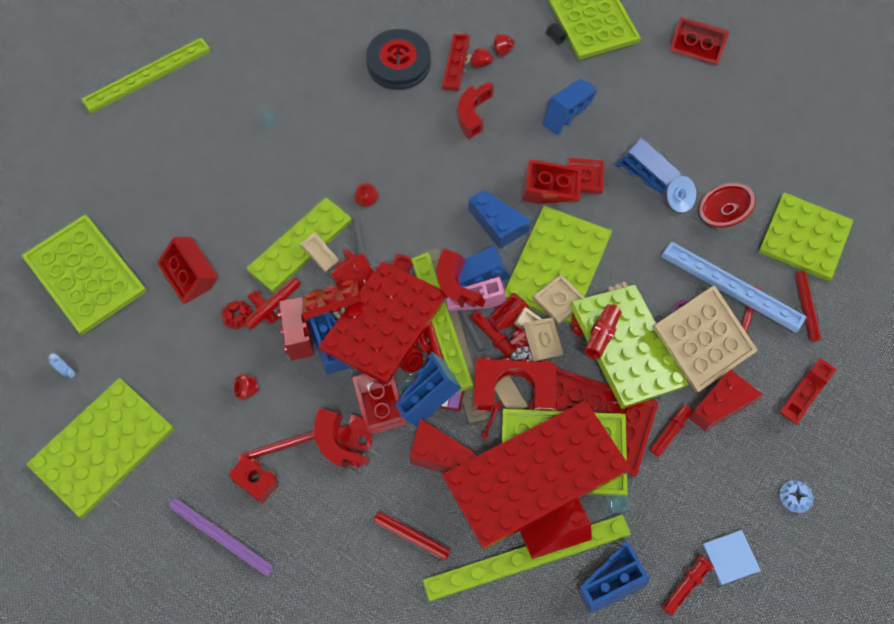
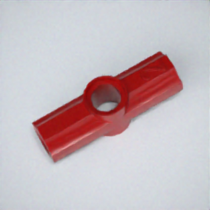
(603, 331)

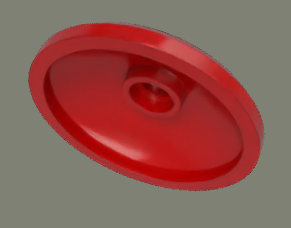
(727, 205)

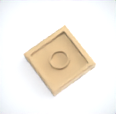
(556, 299)
(543, 339)

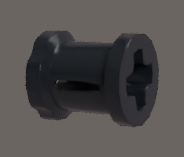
(556, 33)

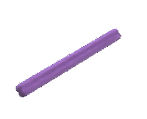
(221, 537)

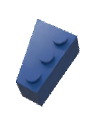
(498, 219)

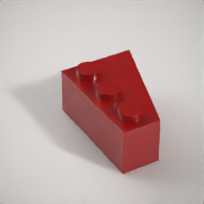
(726, 399)
(437, 450)

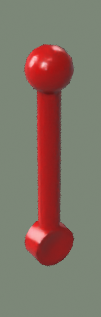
(497, 405)

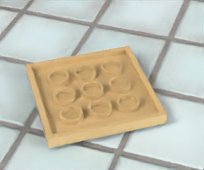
(704, 339)

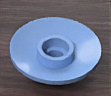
(681, 194)

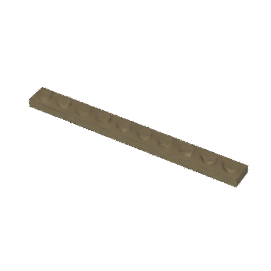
(473, 417)

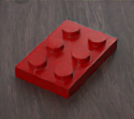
(331, 298)

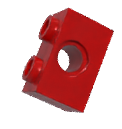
(245, 471)

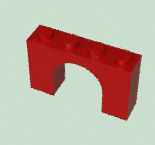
(539, 374)

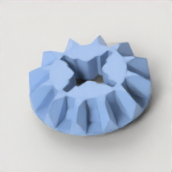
(61, 366)
(791, 501)

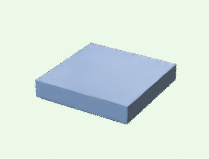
(731, 557)

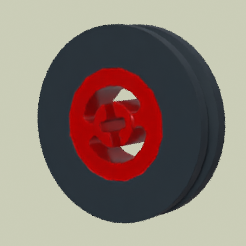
(382, 59)

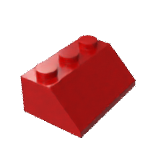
(699, 40)
(186, 269)

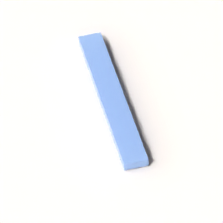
(734, 287)

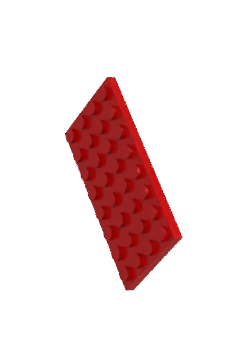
(535, 474)

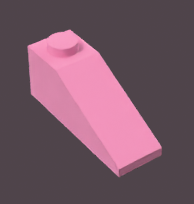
(491, 290)

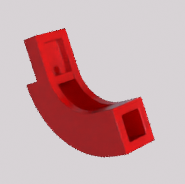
(468, 120)
(448, 275)
(326, 437)

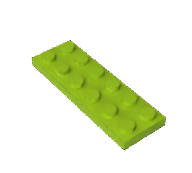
(287, 255)

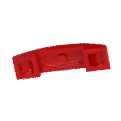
(807, 391)

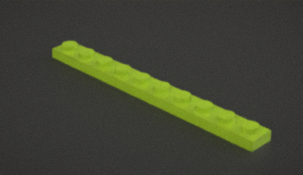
(517, 561)

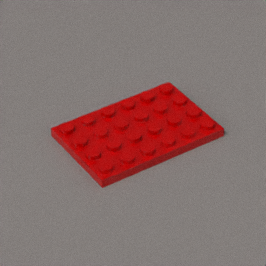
(385, 323)
(575, 389)

